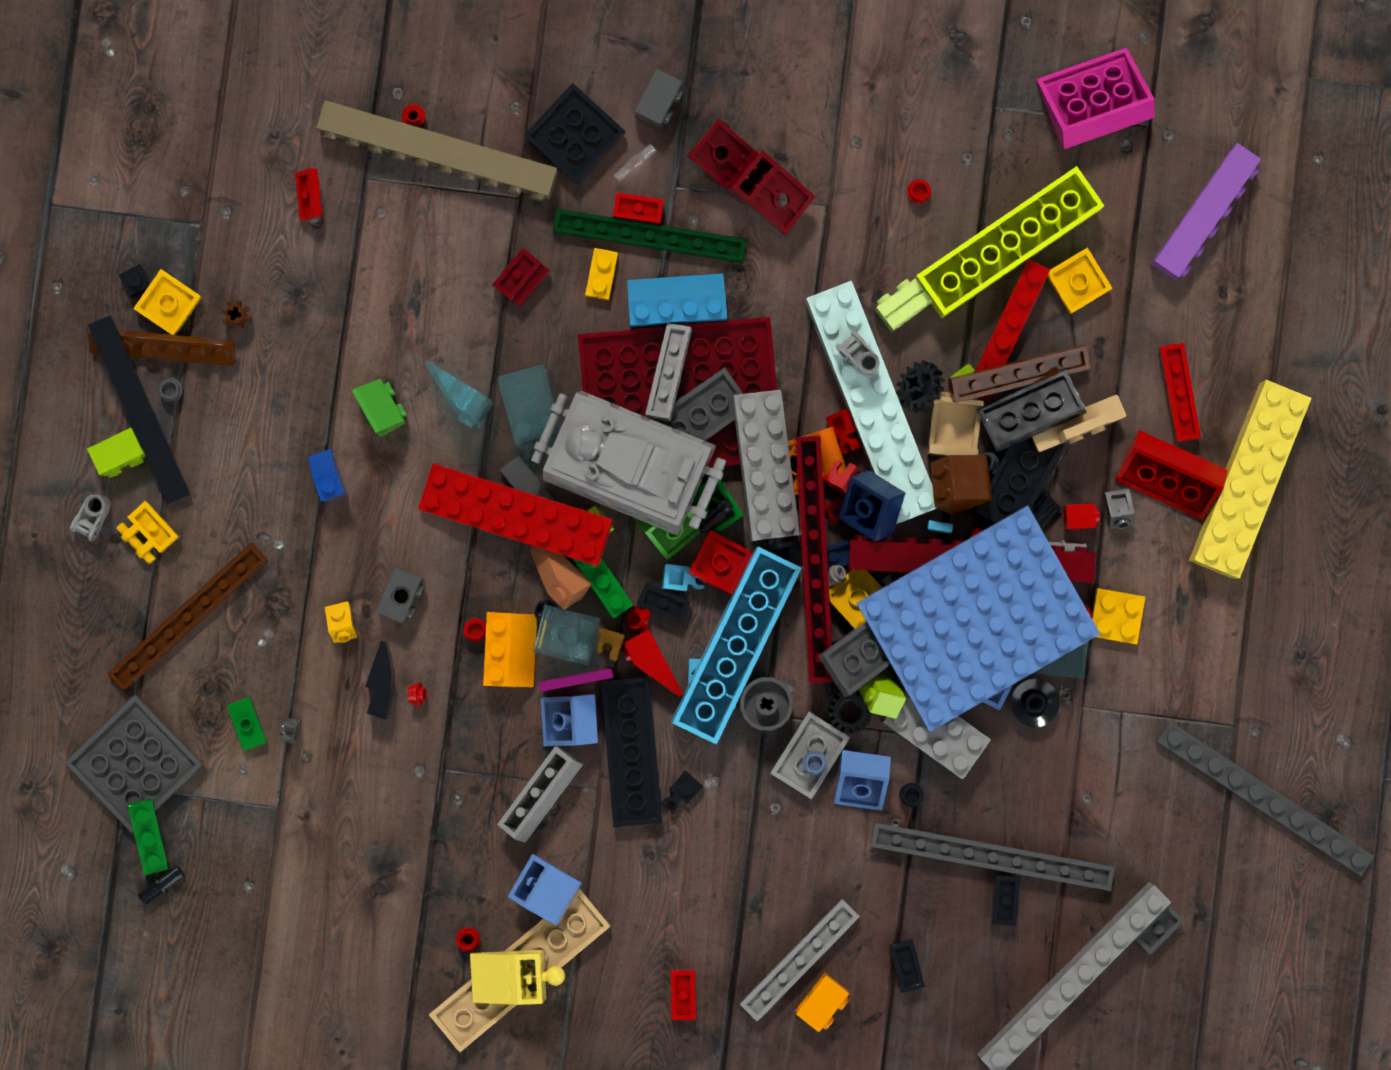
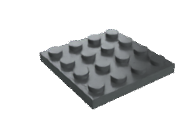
(133, 760)

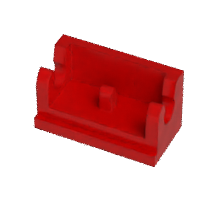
(837, 481)

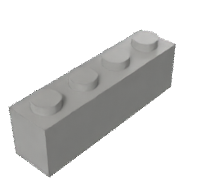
(540, 794)

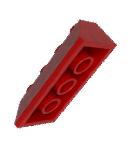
(1171, 475)

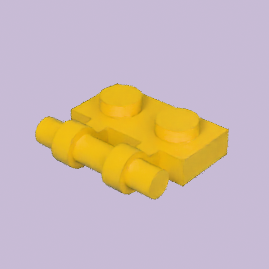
(152, 526)

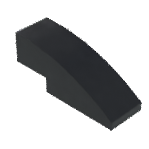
(382, 682)

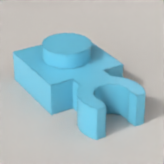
(676, 578)

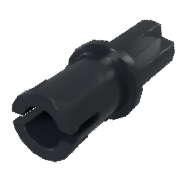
(161, 885)

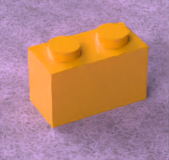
(822, 1003)

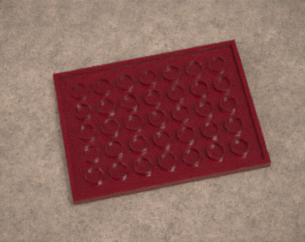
(624, 362)

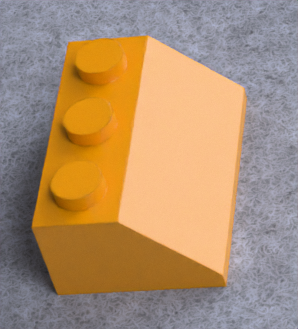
(510, 650)

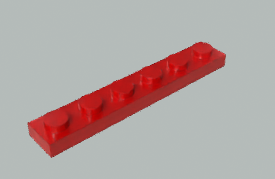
(1013, 317)

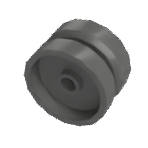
(779, 709)

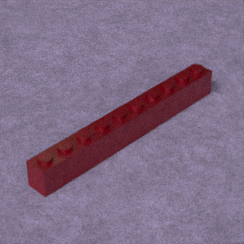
(813, 555)
(909, 555)

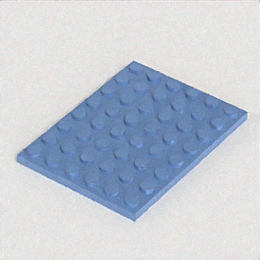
(978, 618)

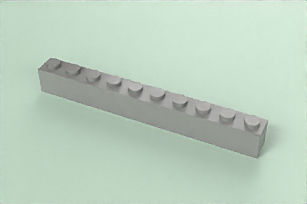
(1074, 977)

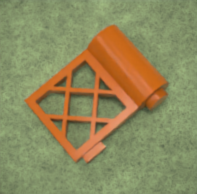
(829, 450)

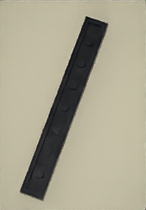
(139, 409)

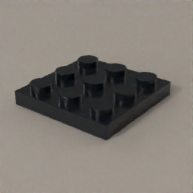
(574, 134)

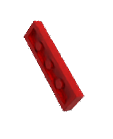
(1179, 392)

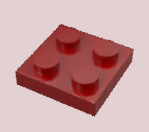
(720, 562)

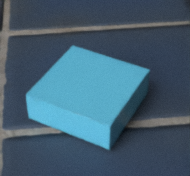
(939, 527)

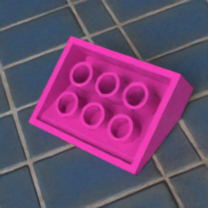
(1096, 98)

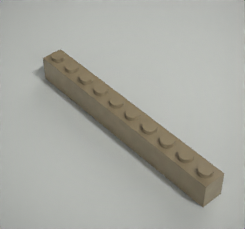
(437, 150)

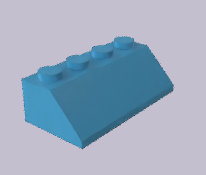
(676, 300)

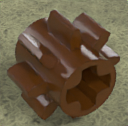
(234, 309)

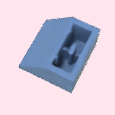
(544, 889)

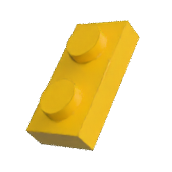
(601, 274)

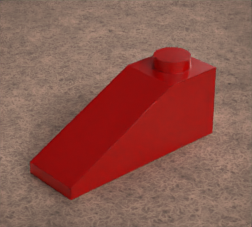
(648, 657)

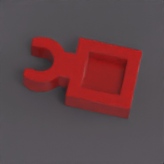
(843, 428)

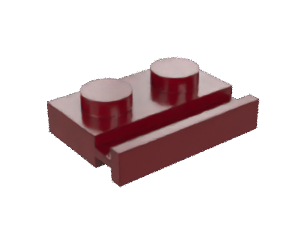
(521, 277)

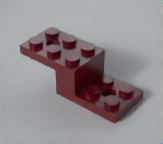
(751, 176)

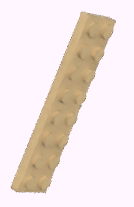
(579, 926)

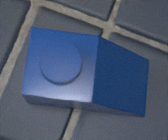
(326, 476)

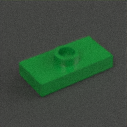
(247, 723)

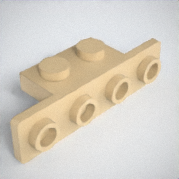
(1093, 421)

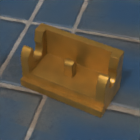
(612, 639)

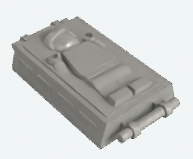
(628, 462)

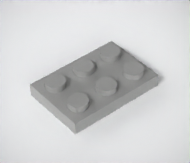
(810, 736)

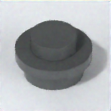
(170, 389)

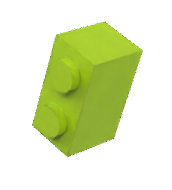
(117, 453)
(883, 695)

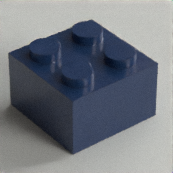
(871, 505)

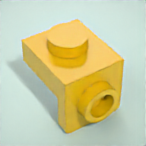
(340, 622)

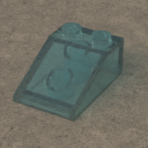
(465, 401)
(527, 403)

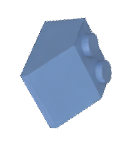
(569, 720)
(862, 780)

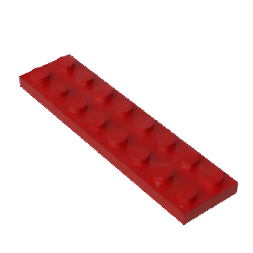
(515, 514)

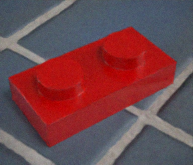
(308, 194)
(638, 208)
(683, 994)

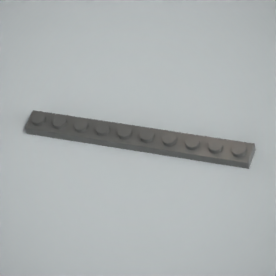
(1264, 798)
(992, 856)

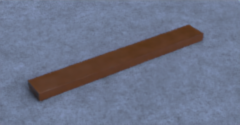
(187, 617)

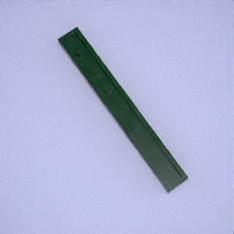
(649, 236)

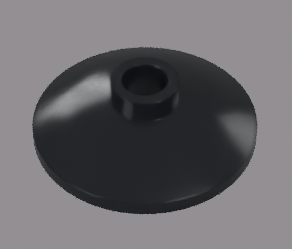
(1047, 702)

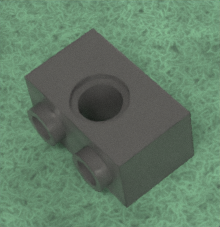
(390, 606)

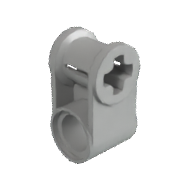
(858, 353)
(91, 518)

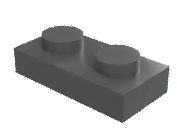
(1159, 929)

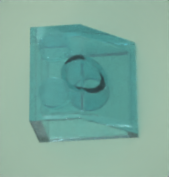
(566, 635)

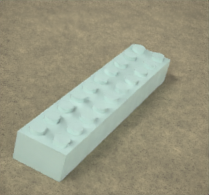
(871, 400)

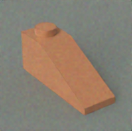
(560, 577)

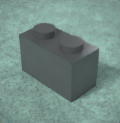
(659, 98)

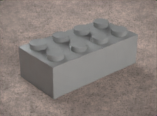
(952, 745)

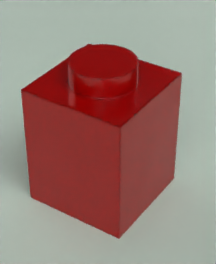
(1080, 516)

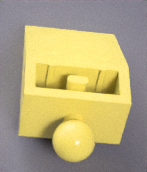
(507, 976)

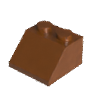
(960, 482)

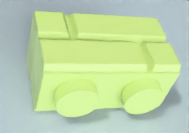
(902, 305)

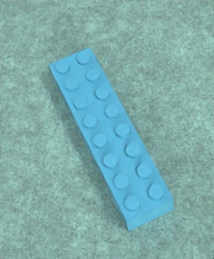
(735, 645)

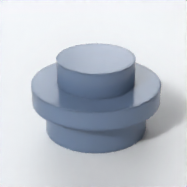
(814, 762)

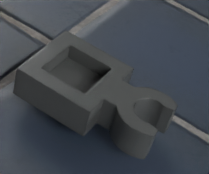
(290, 730)

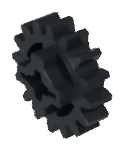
(912, 395)

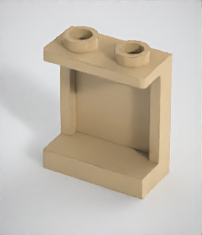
(954, 427)

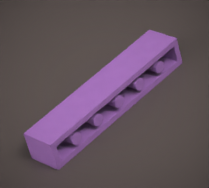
(1206, 211)

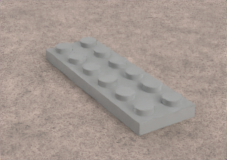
(765, 465)

